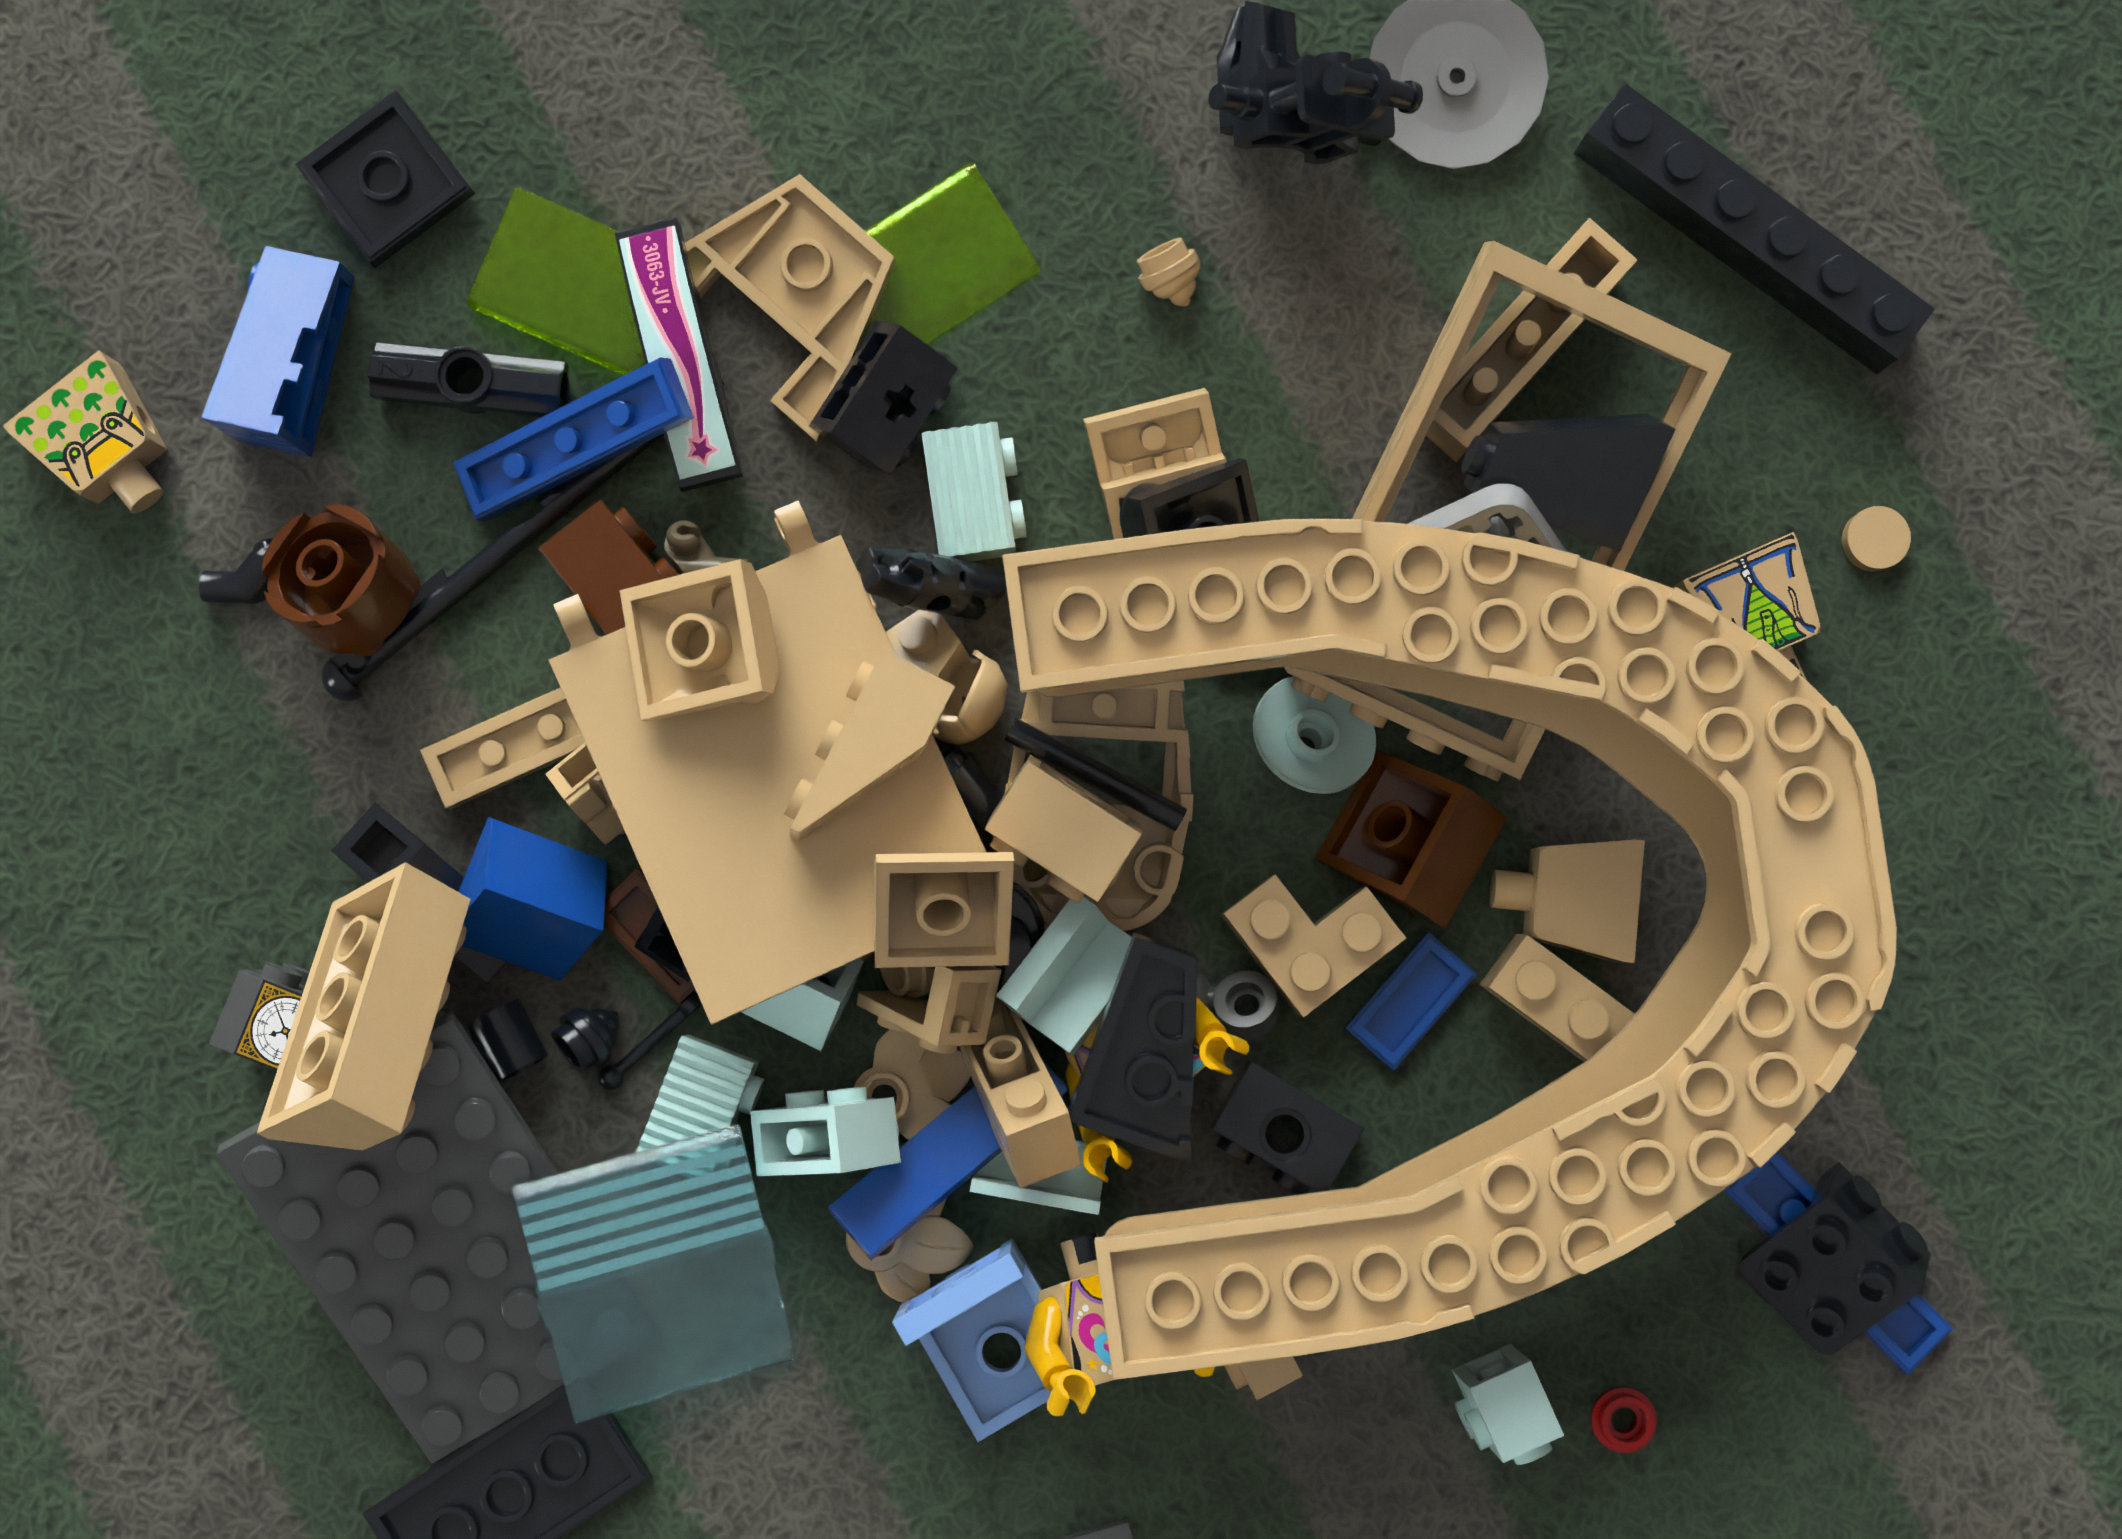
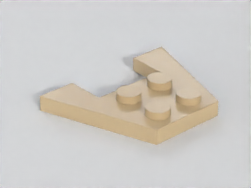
(807, 273)

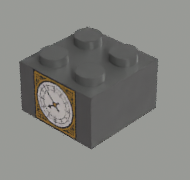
(260, 1013)

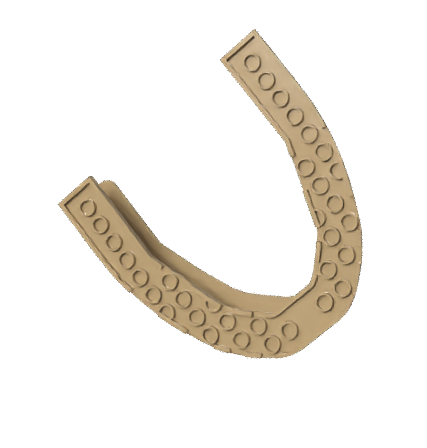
(1711, 1064)

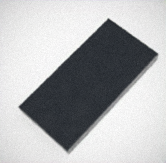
(518, 1480)

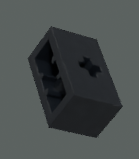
(859, 417)

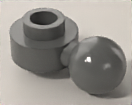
(1236, 992)

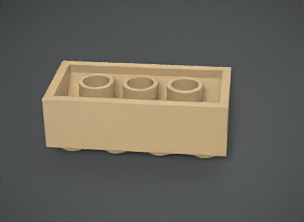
(367, 1013)

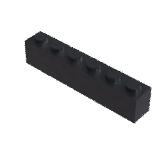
(1753, 230)

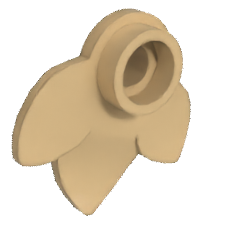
(920, 1077)
(926, 1248)

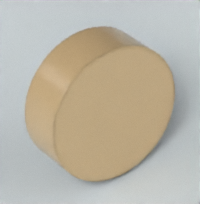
(1876, 538)

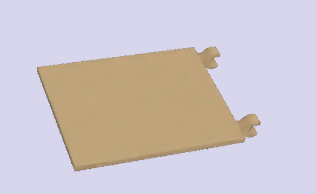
(713, 786)

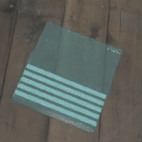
(655, 1273)

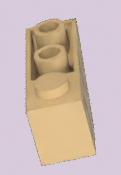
(883, 733)
(1021, 1100)

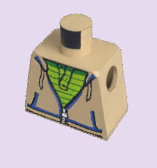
(1763, 594)

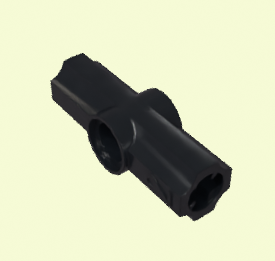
(432, 375)

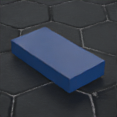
(1410, 1001)

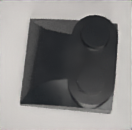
(1197, 500)

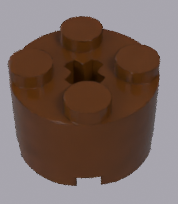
(339, 580)

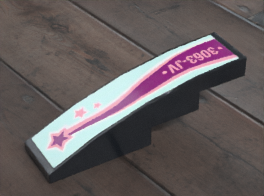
(674, 327)

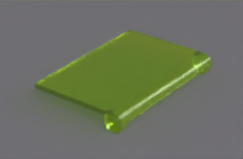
(950, 254)
(559, 282)

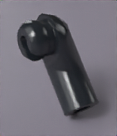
(238, 586)

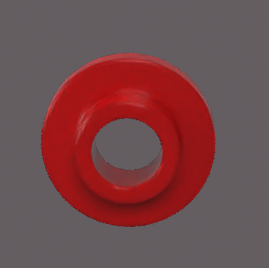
(1637, 1434)

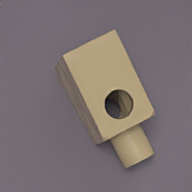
(1578, 897)

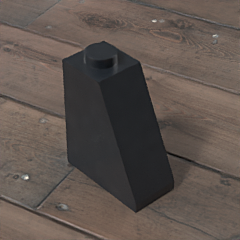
(1577, 471)

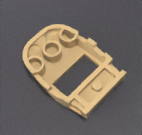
(1155, 863)

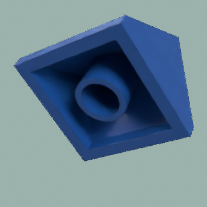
(532, 900)

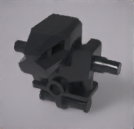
(1305, 102)

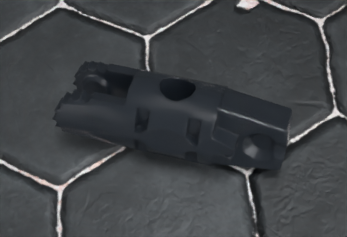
(930, 581)

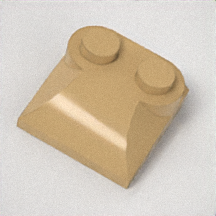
(700, 640)

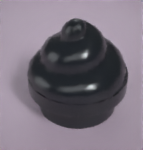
(586, 1036)

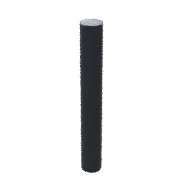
(1095, 774)

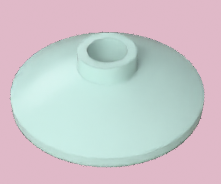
(1341, 740)

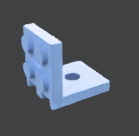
(956, 1321)

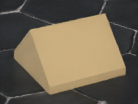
(942, 909)

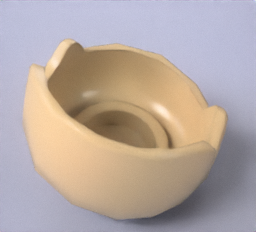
(985, 695)

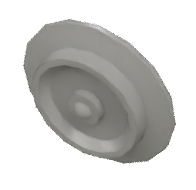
(1477, 73)

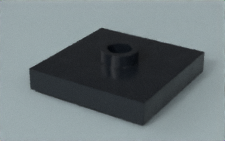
(385, 179)

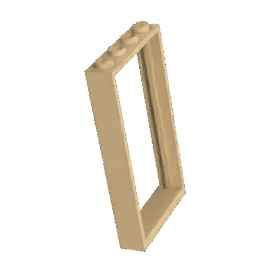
(1496, 262)

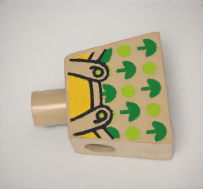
(94, 434)

